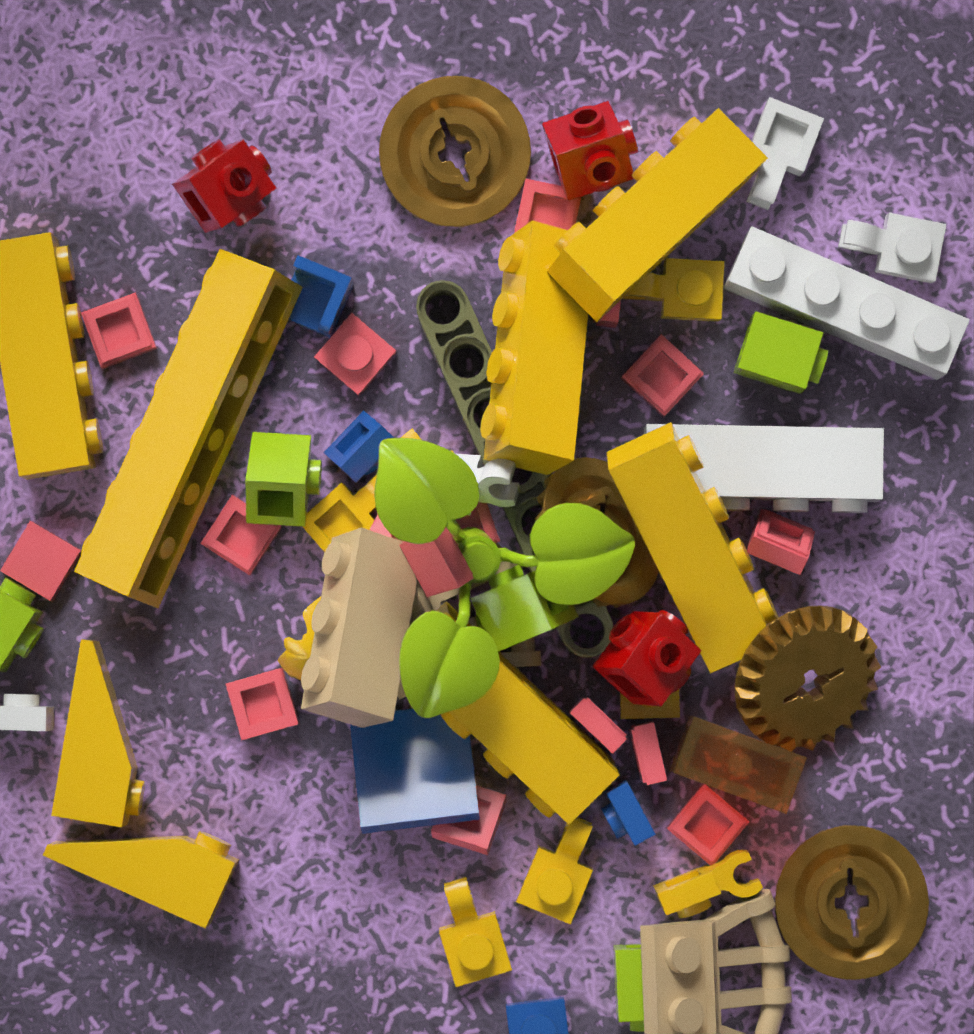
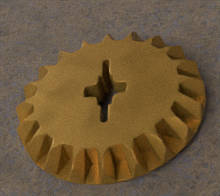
(472, 114)
(591, 484)
(773, 672)
(884, 928)

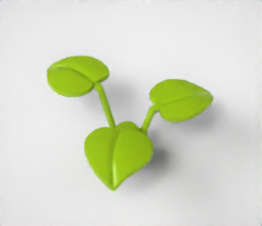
(428, 488)

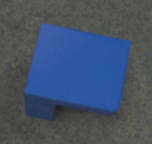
(321, 297)

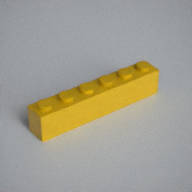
(188, 428)

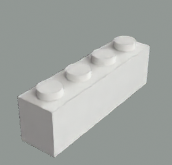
(846, 303)
(789, 465)

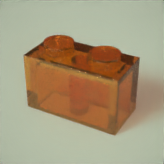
(738, 764)

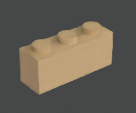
(359, 629)

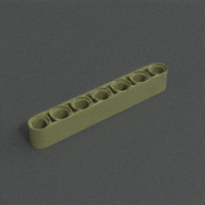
(468, 395)

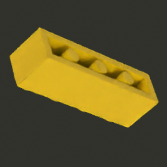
(655, 214)
(535, 358)
(41, 362)
(690, 544)
(535, 742)

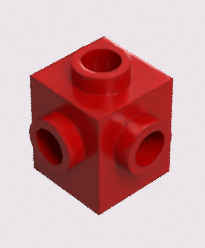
(590, 149)
(226, 184)
(648, 657)

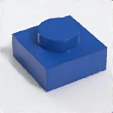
(358, 447)
(626, 814)
(537, 1017)

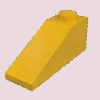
(97, 758)
(166, 871)

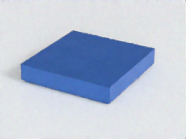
(413, 774)

